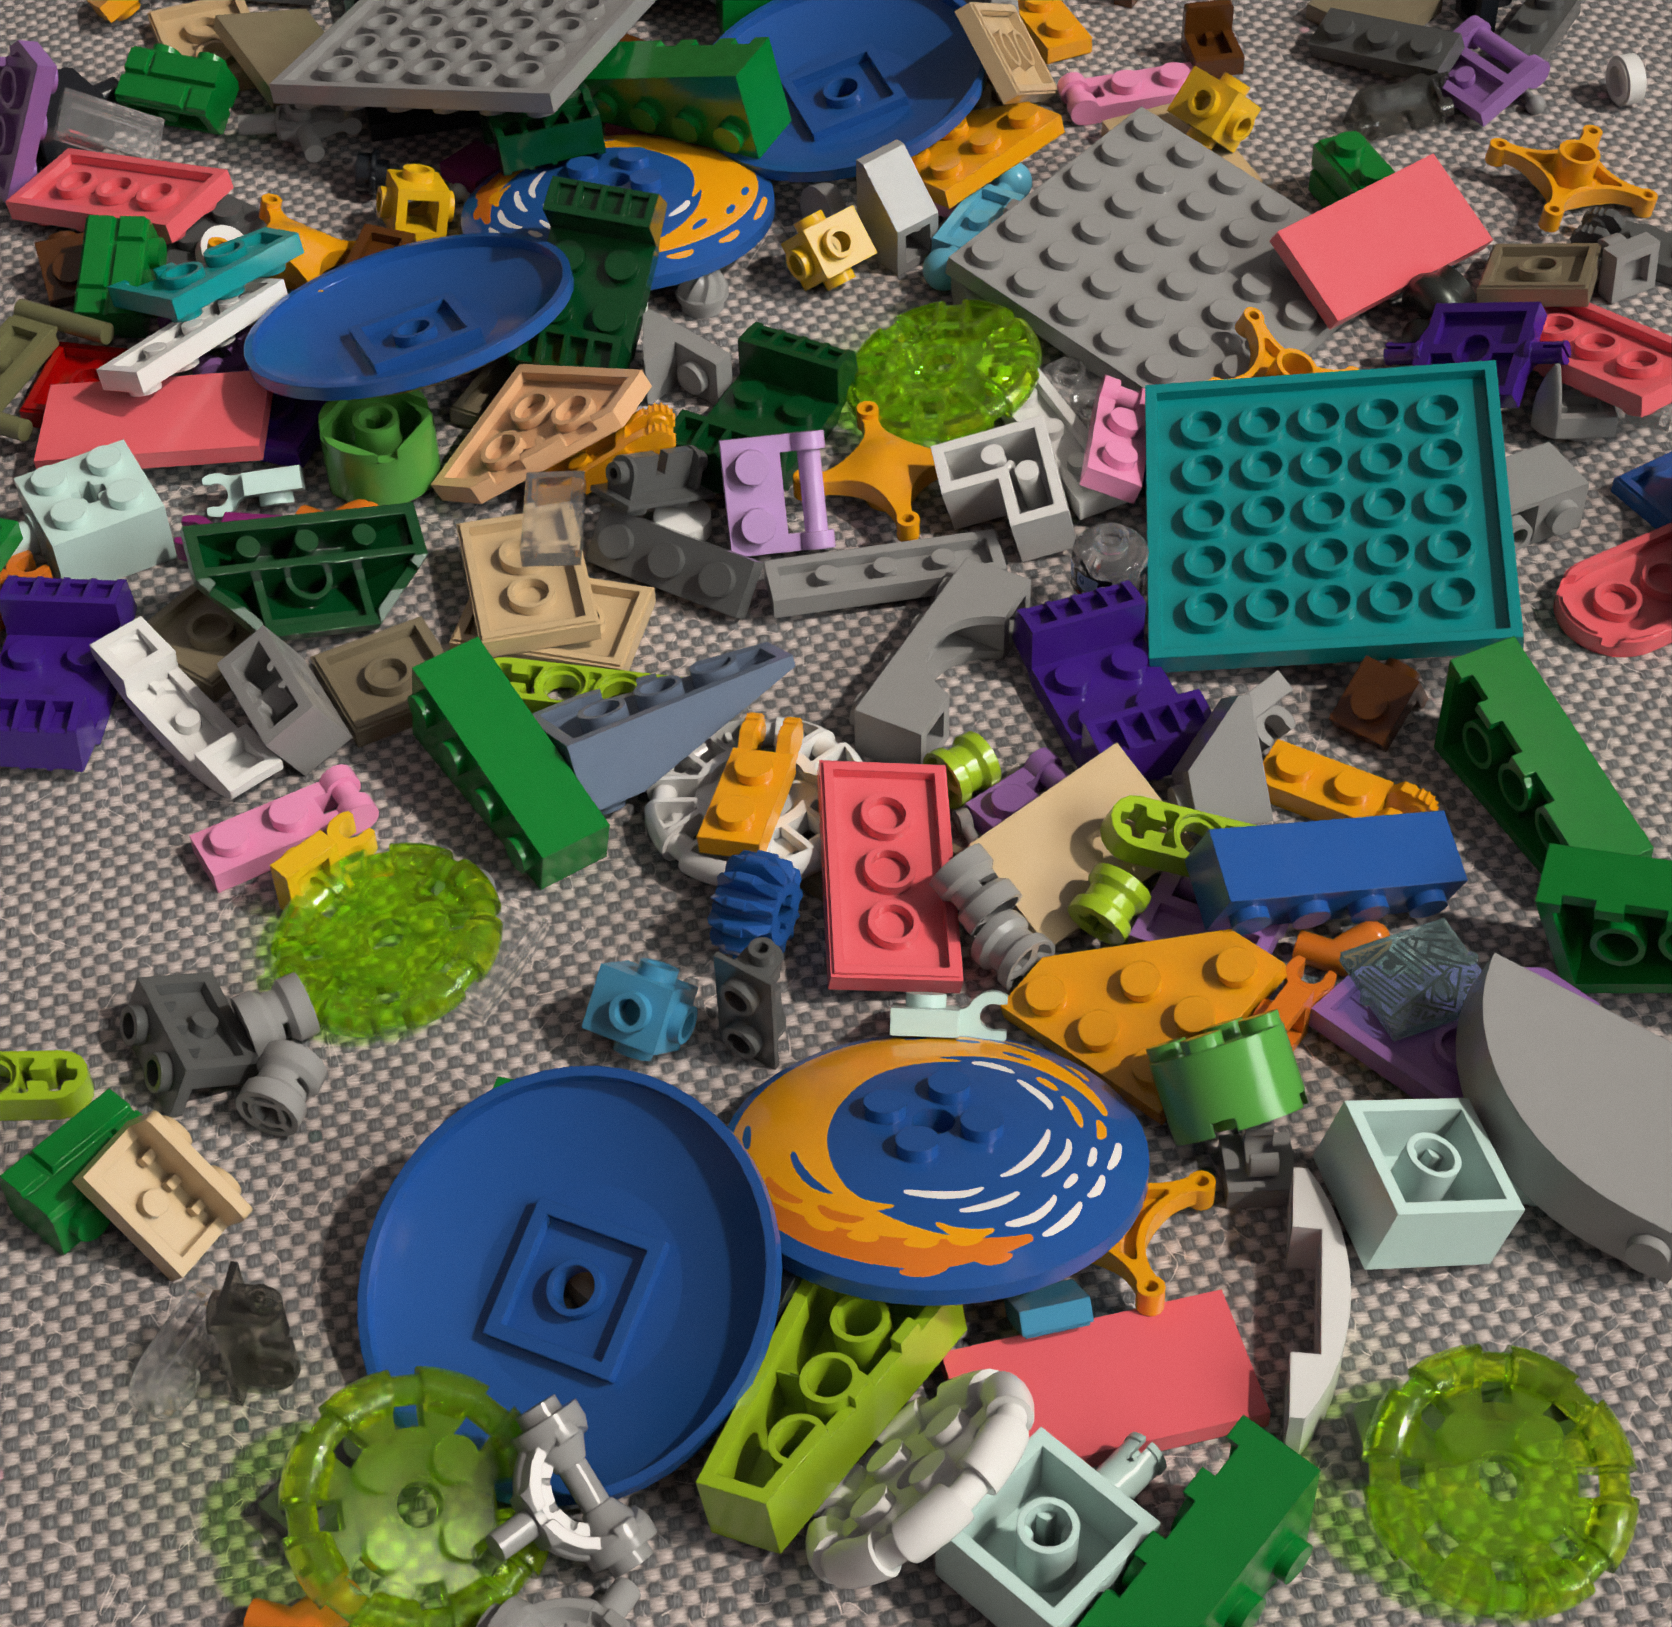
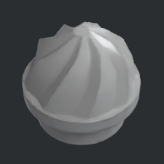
(703, 296)

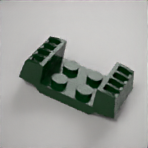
(532, 142)
(613, 257)
(781, 389)

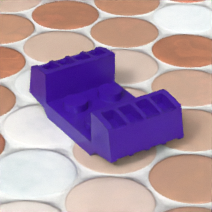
(1097, 681)
(50, 683)

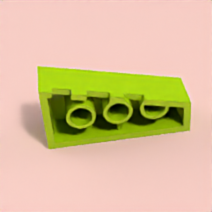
(816, 1406)

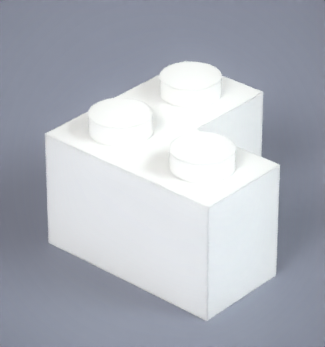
(1008, 474)

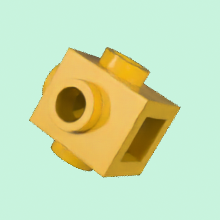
(1215, 109)
(431, 206)
(827, 248)

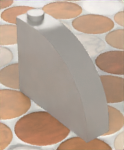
(1574, 1109)

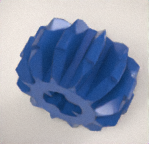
(754, 900)

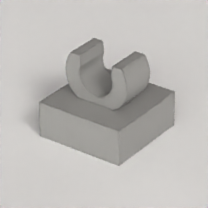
(1627, 265)
(1277, 717)
(1256, 1167)

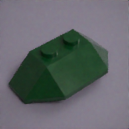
(308, 569)

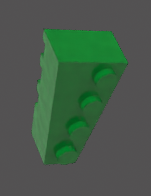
(694, 93)
(1527, 759)
(505, 764)
(1608, 919)
(1224, 1544)

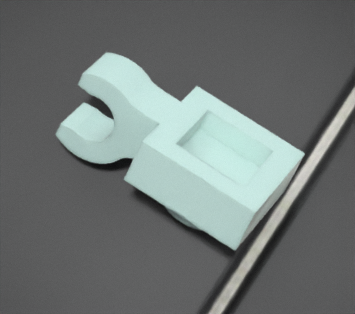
(270, 485)
(929, 1016)

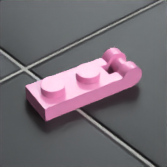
(1120, 93)
(1116, 442)
(257, 838)

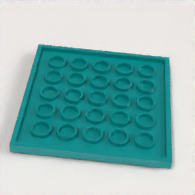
(1328, 518)

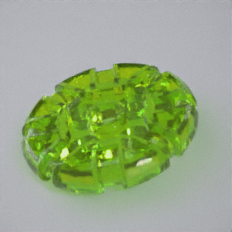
(908, 380)
(378, 907)
(1536, 1455)
(368, 1494)

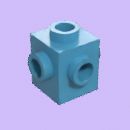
(642, 1008)

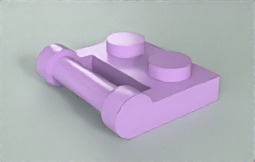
(757, 498)

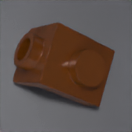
(1209, 38)
(59, 264)
(1378, 701)

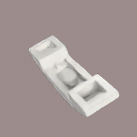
(180, 714)
(1315, 1244)

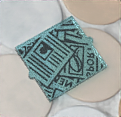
(1413, 977)

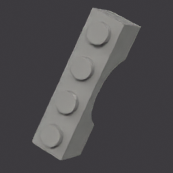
(968, 621)

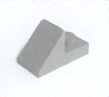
(683, 359)

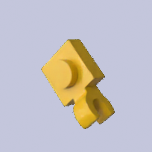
(298, 864)

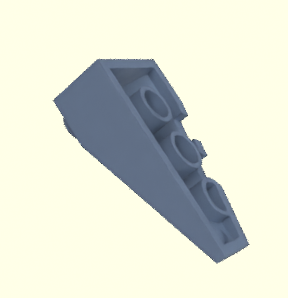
(639, 736)

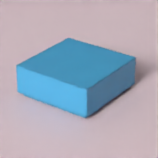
(1049, 1309)

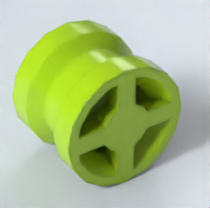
(969, 767)
(1109, 903)

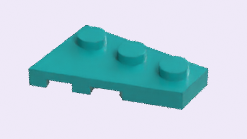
(189, 286)

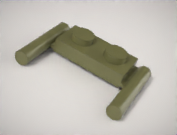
(27, 343)

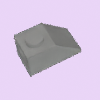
(1224, 766)

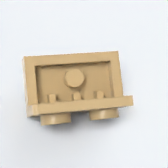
(162, 1192)

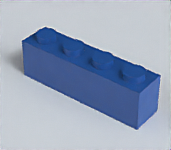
(1325, 871)

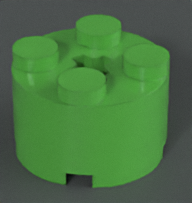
(380, 447)
(1227, 1077)

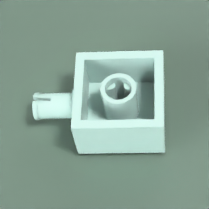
(94, 516)
(1418, 1183)
(1053, 1534)

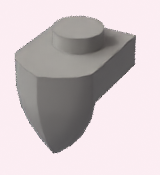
(1570, 413)

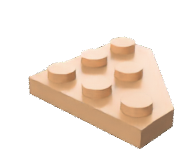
(536, 423)

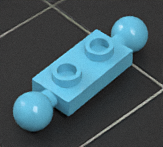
(971, 218)

